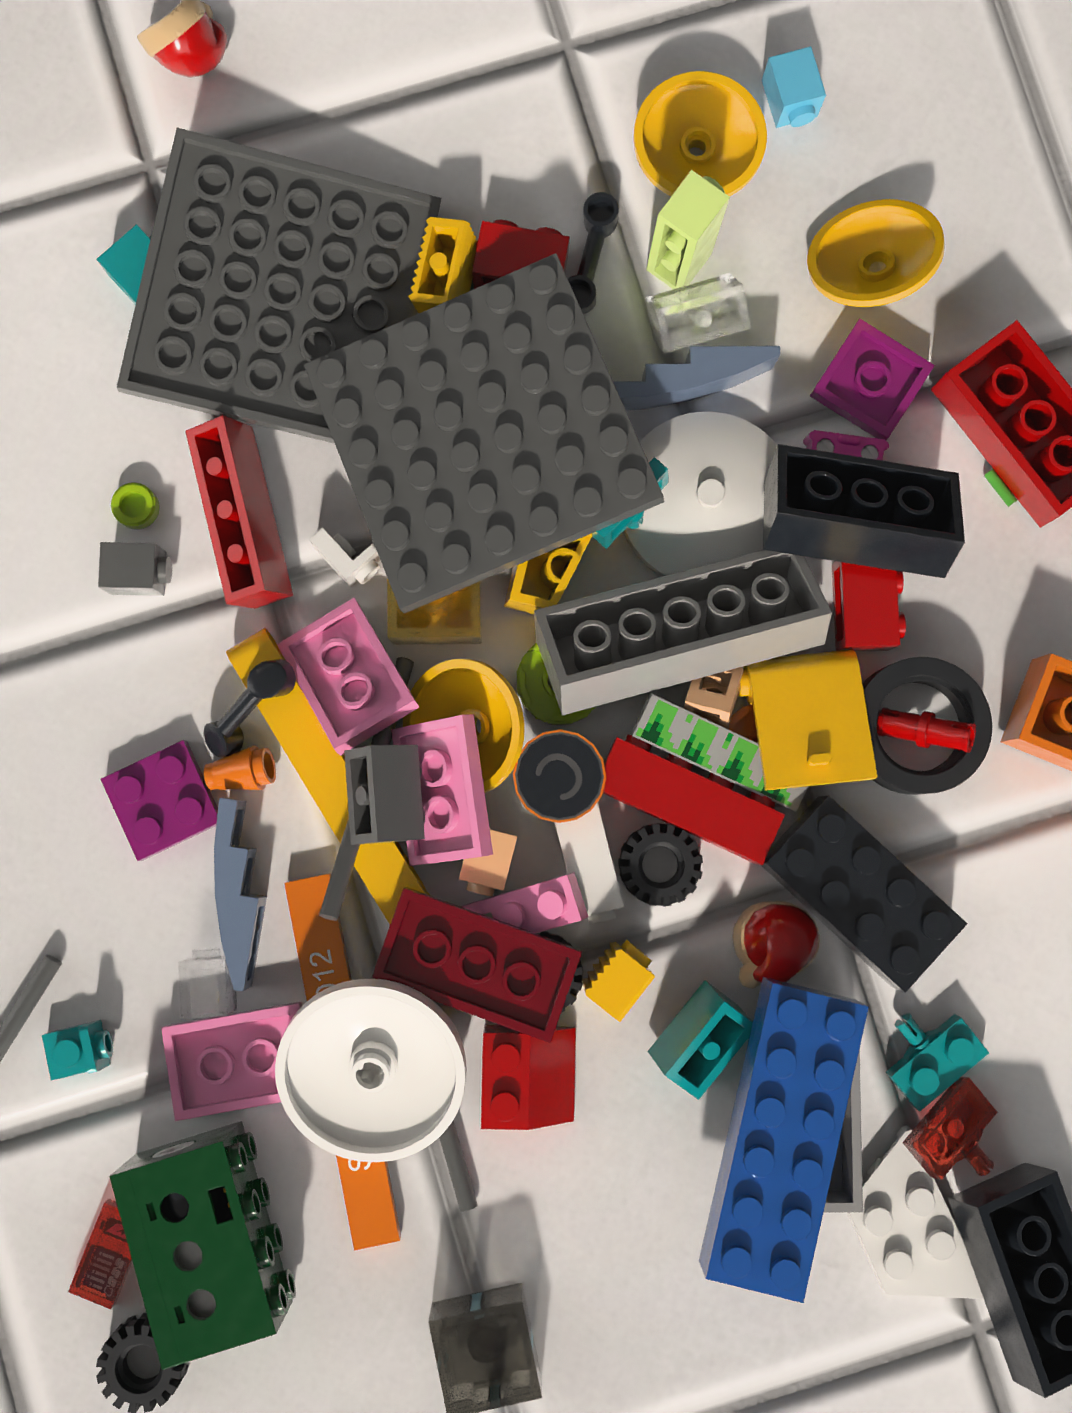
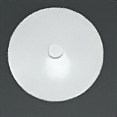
(712, 492)
(371, 1070)

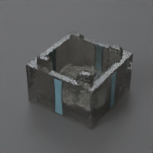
(485, 1350)

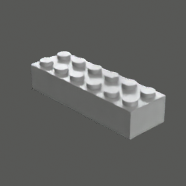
(680, 628)

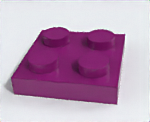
(872, 380)
(161, 800)

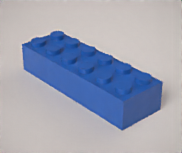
(782, 1140)

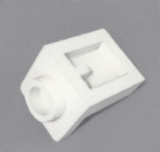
(338, 555)

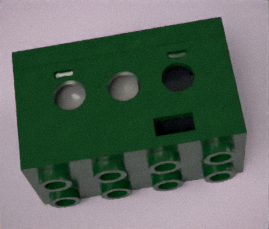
(203, 1244)

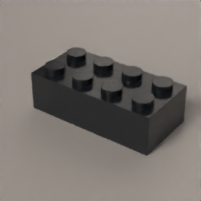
(862, 511)
(863, 893)
(1022, 1258)

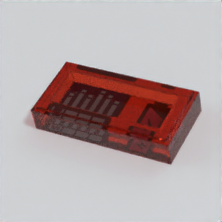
(104, 1260)

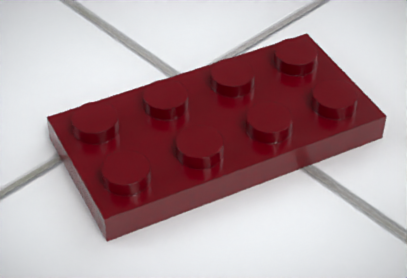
(477, 964)

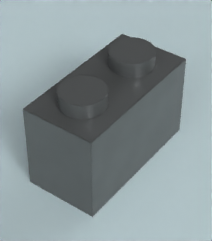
(384, 794)

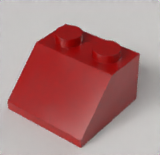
(527, 1079)

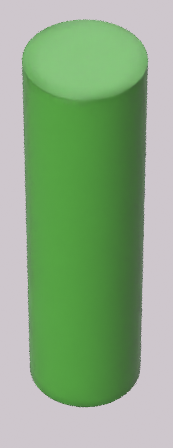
(1000, 487)

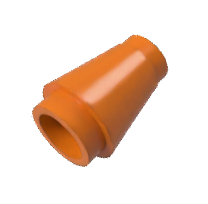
(243, 770)

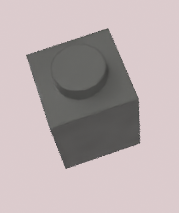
(133, 569)

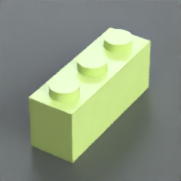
(687, 230)

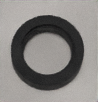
(968, 703)

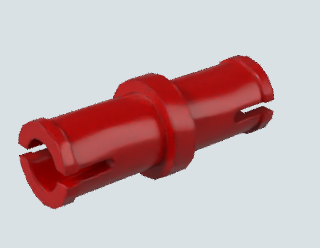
(926, 729)

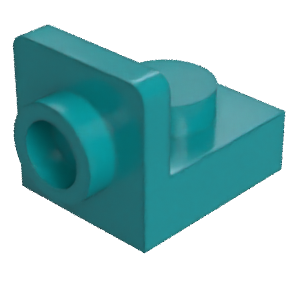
(77, 1050)

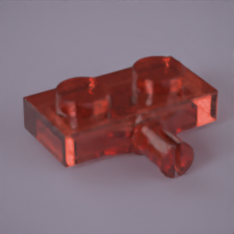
(953, 1131)

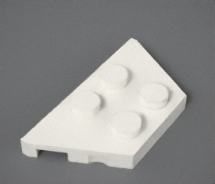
(911, 1230)

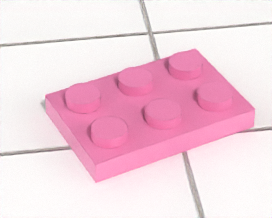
(347, 676)
(450, 790)
(225, 1060)

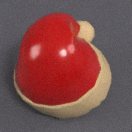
(186, 39)
(774, 942)

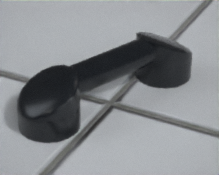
(600, 221)
(265, 680)

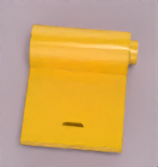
(813, 712)

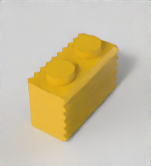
(444, 263)
(618, 979)

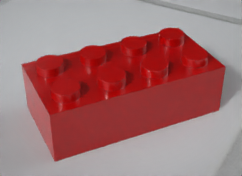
(1017, 417)

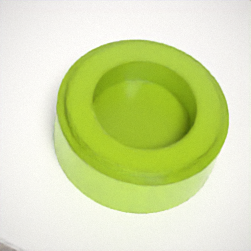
(135, 505)

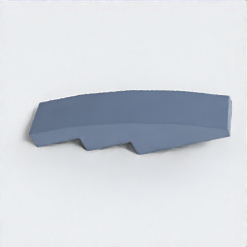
(704, 373)
(237, 909)

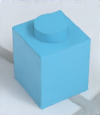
(793, 87)

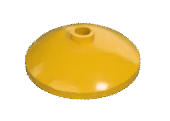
(705, 114)
(876, 253)
(481, 690)

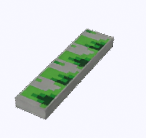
(708, 747)

